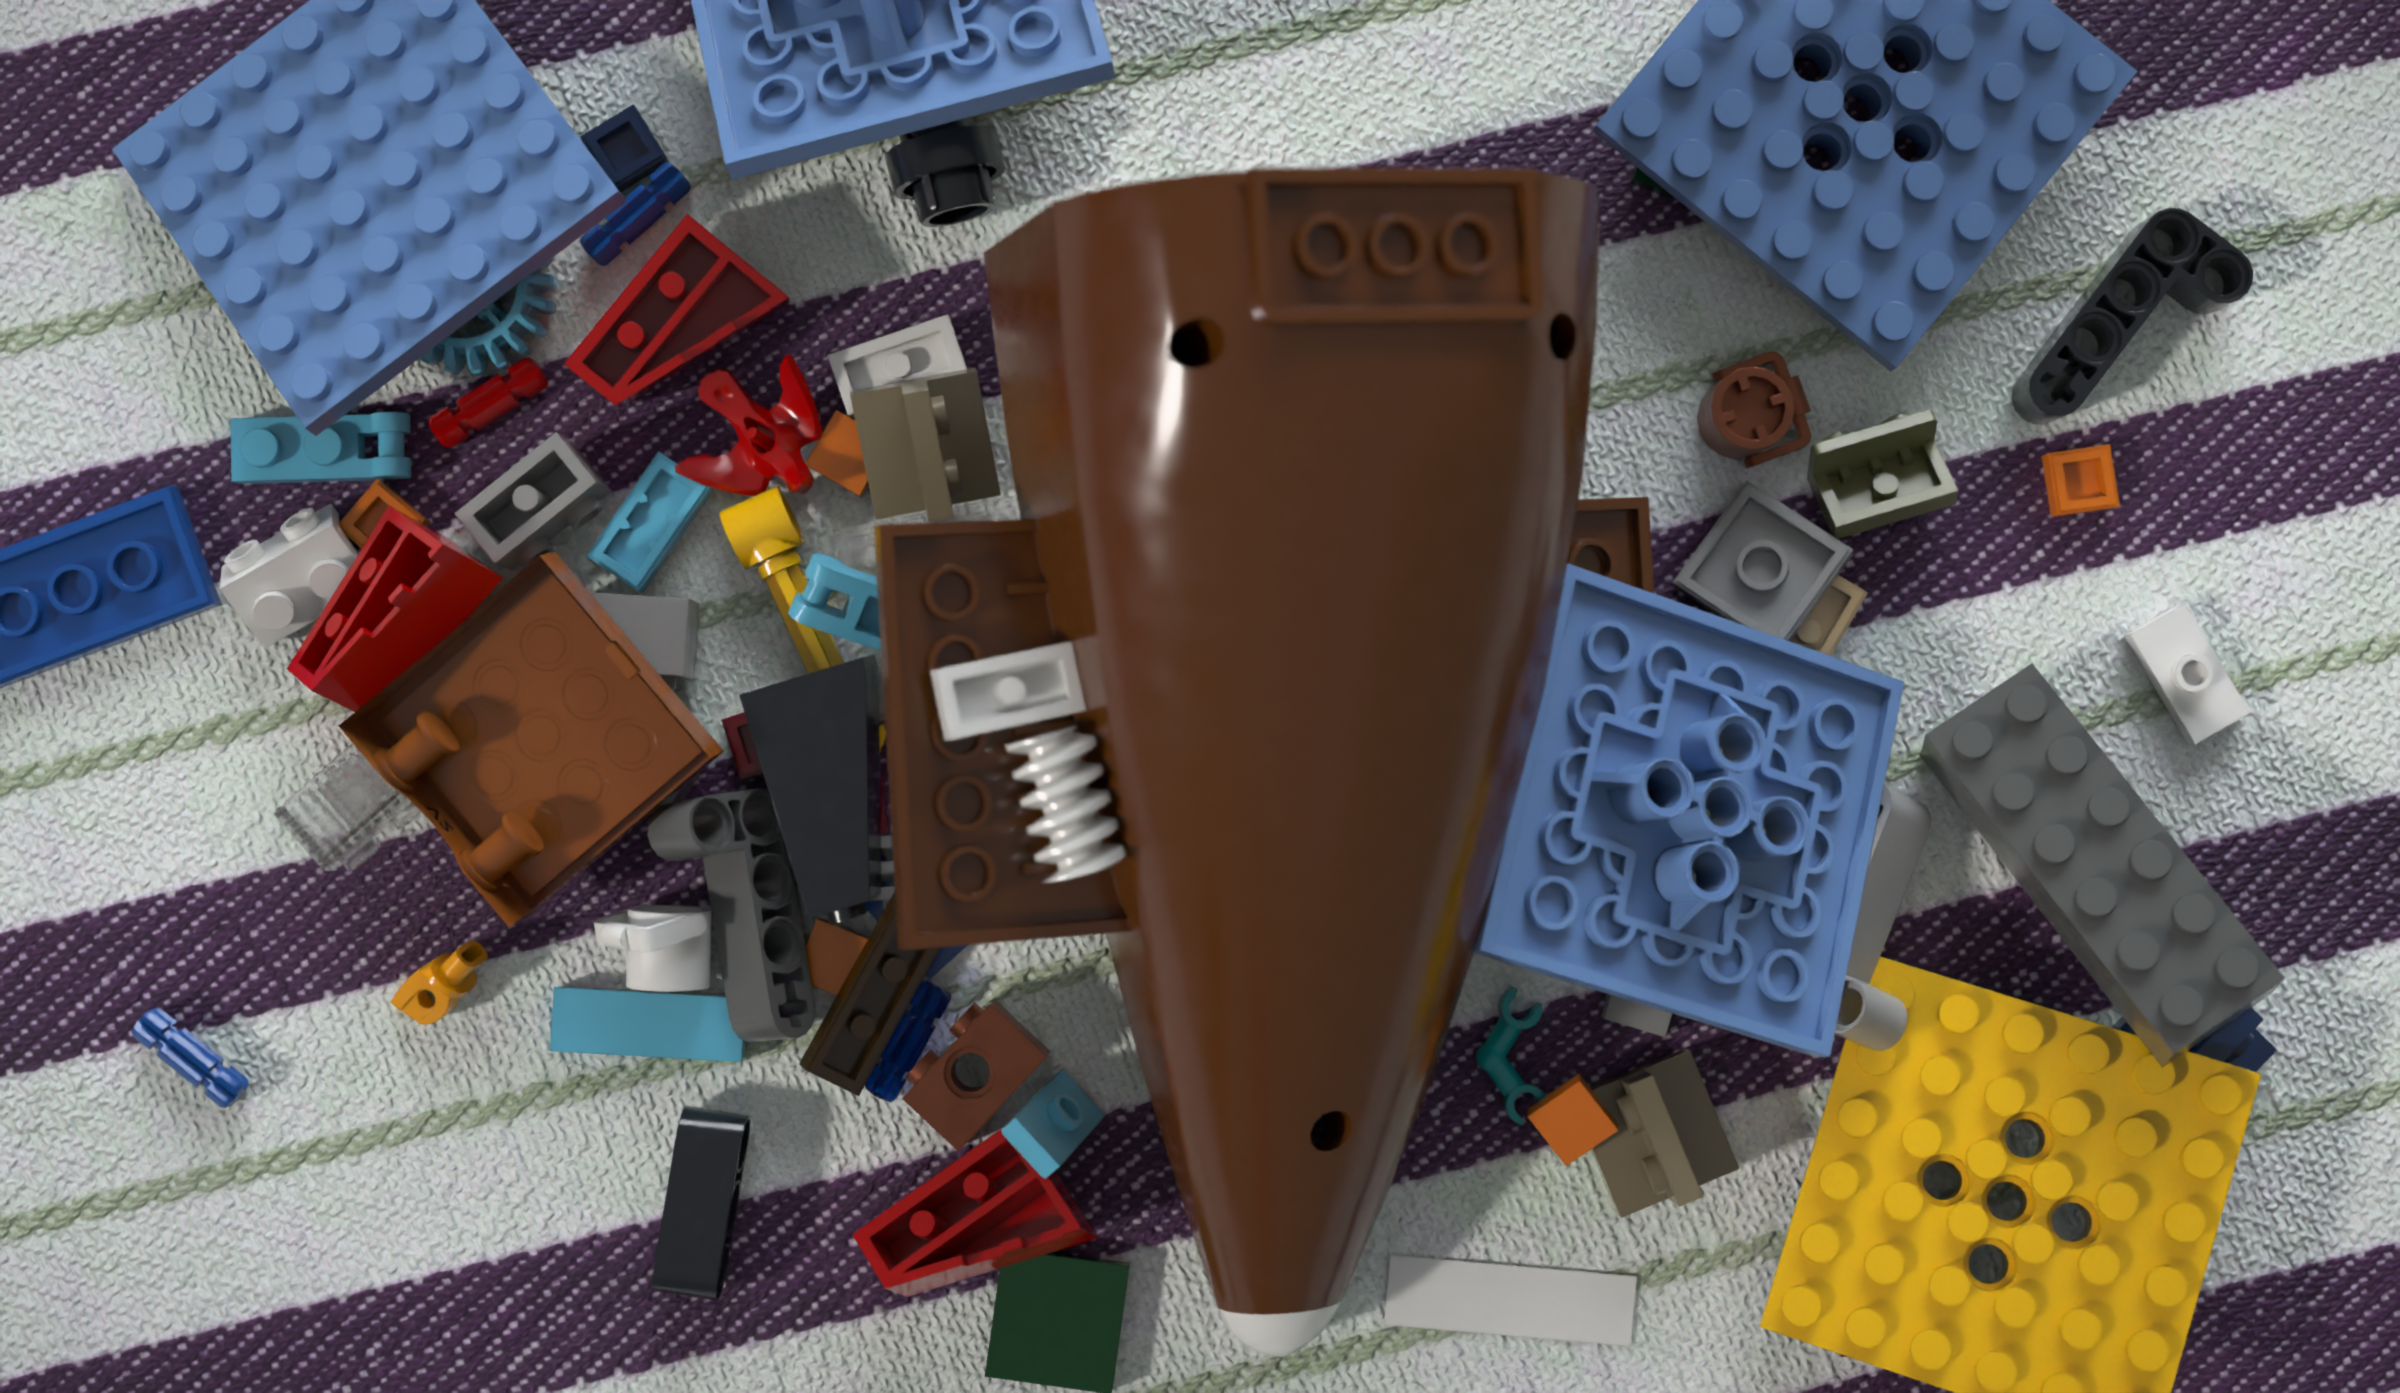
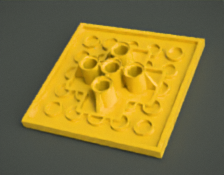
(2132, 1144)

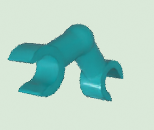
(1492, 1054)

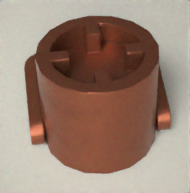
(1754, 410)

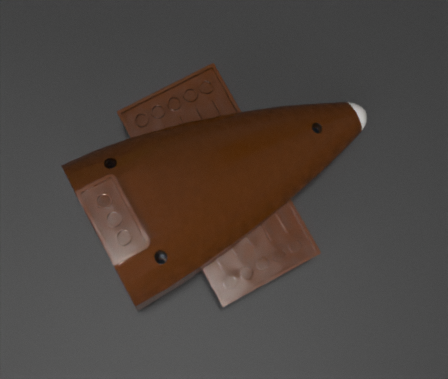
(1312, 544)

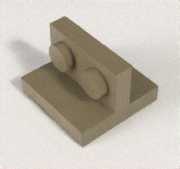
(925, 444)
(1665, 1135)

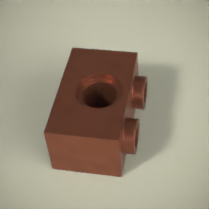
(962, 1110)

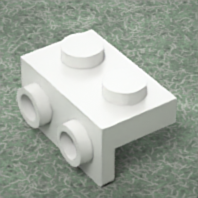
(289, 576)

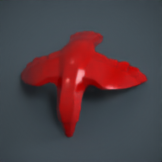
(767, 437)

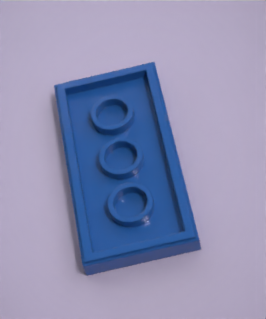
(100, 583)

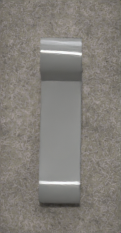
(1868, 1013)

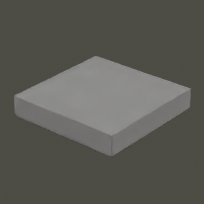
(1763, 565)

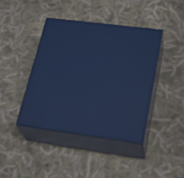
(625, 148)

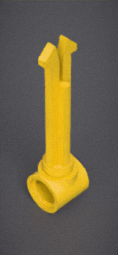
(765, 534)

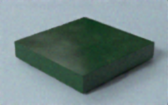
(1058, 1322)

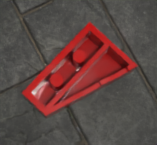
(672, 314)
(390, 610)
(971, 1221)

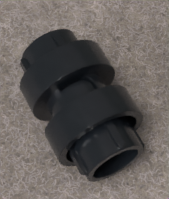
(947, 171)

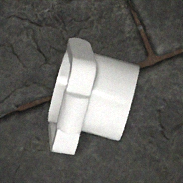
(663, 943)

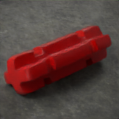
(488, 402)

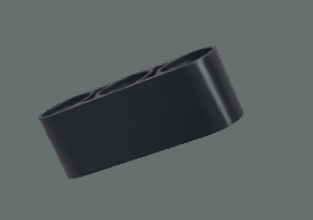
(701, 1203)

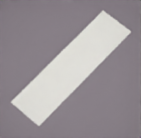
(1510, 1300)

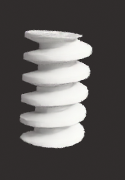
(1067, 803)

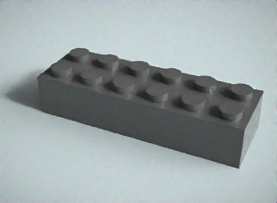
(2099, 865)

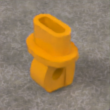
(447, 977)

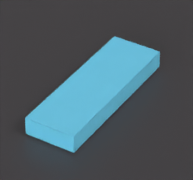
(643, 1024)

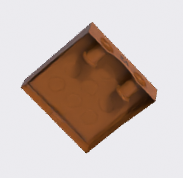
(532, 738)

